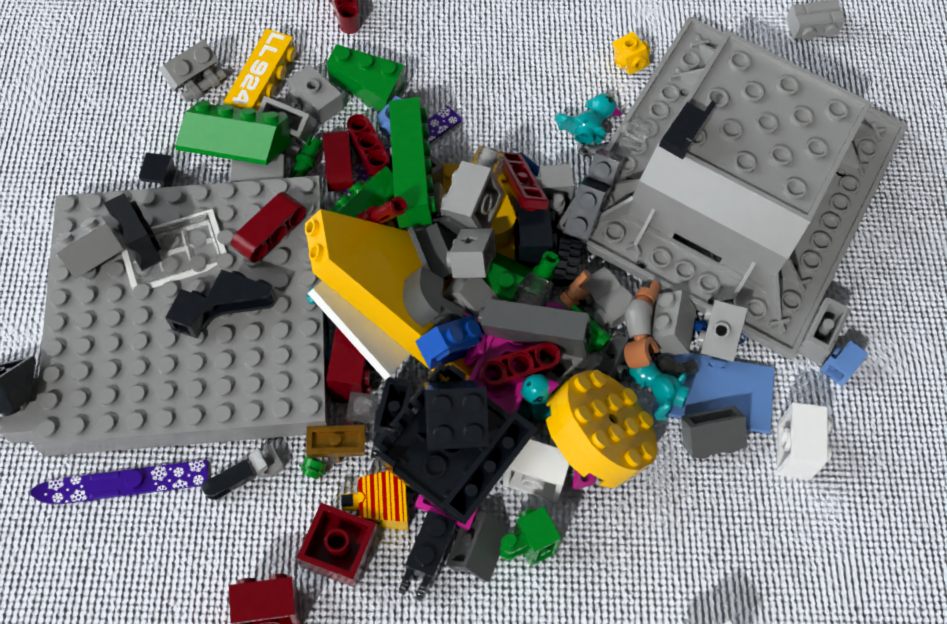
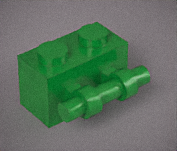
(533, 537)

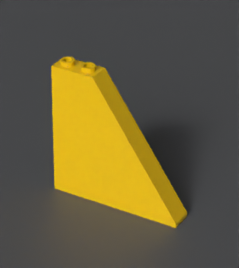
(369, 269)

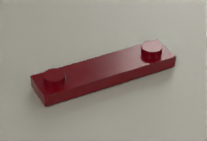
(523, 182)

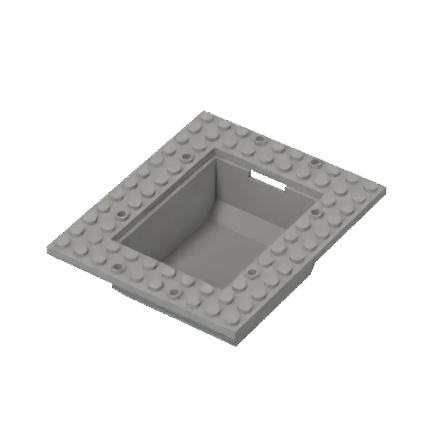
(750, 188)

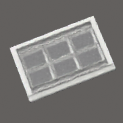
(182, 244)

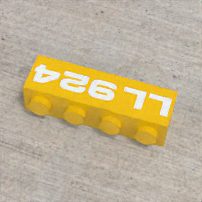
(262, 70)

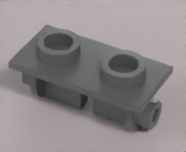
(616, 367)

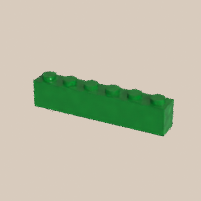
(410, 161)

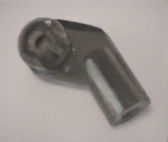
(670, 366)

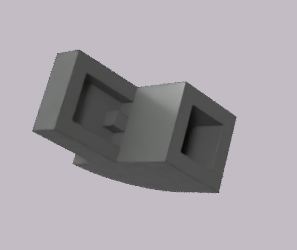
(424, 299)

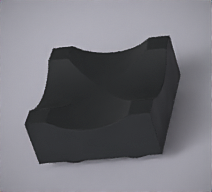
(135, 230)

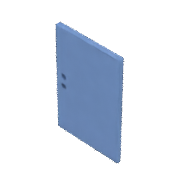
(736, 384)

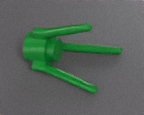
(599, 336)

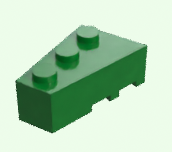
(366, 76)
(371, 193)

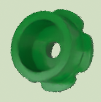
(313, 467)

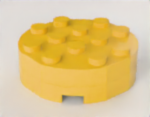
(601, 428)

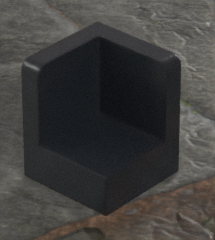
(158, 169)

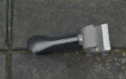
(263, 463)

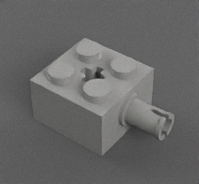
(474, 192)

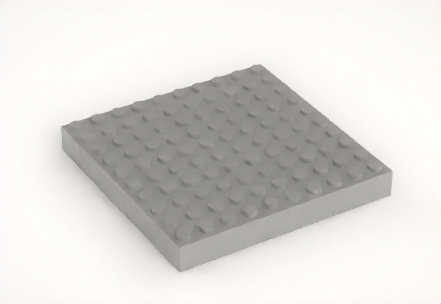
(129, 381)

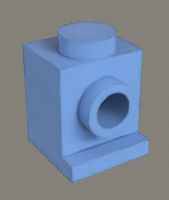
(844, 362)

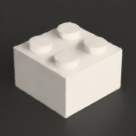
(803, 441)
(538, 470)

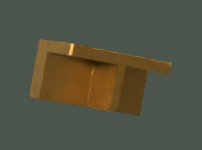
(335, 441)

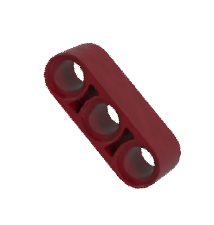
(347, 15)
(367, 144)
(337, 160)
(268, 227)
(528, 356)

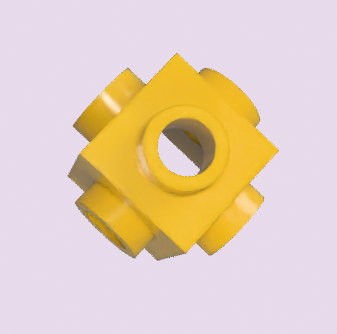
(631, 53)

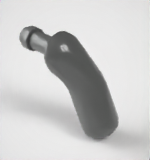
(588, 150)

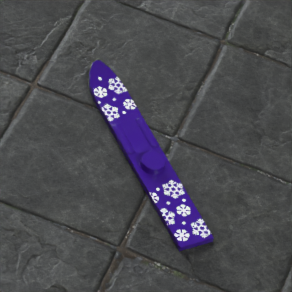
(437, 126)
(122, 483)

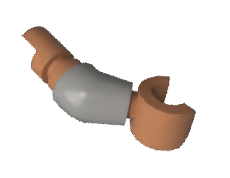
(638, 323)

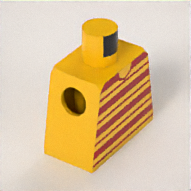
(380, 500)

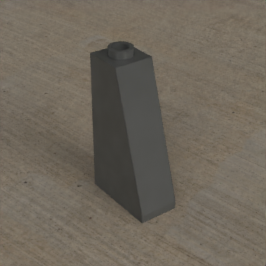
(537, 325)

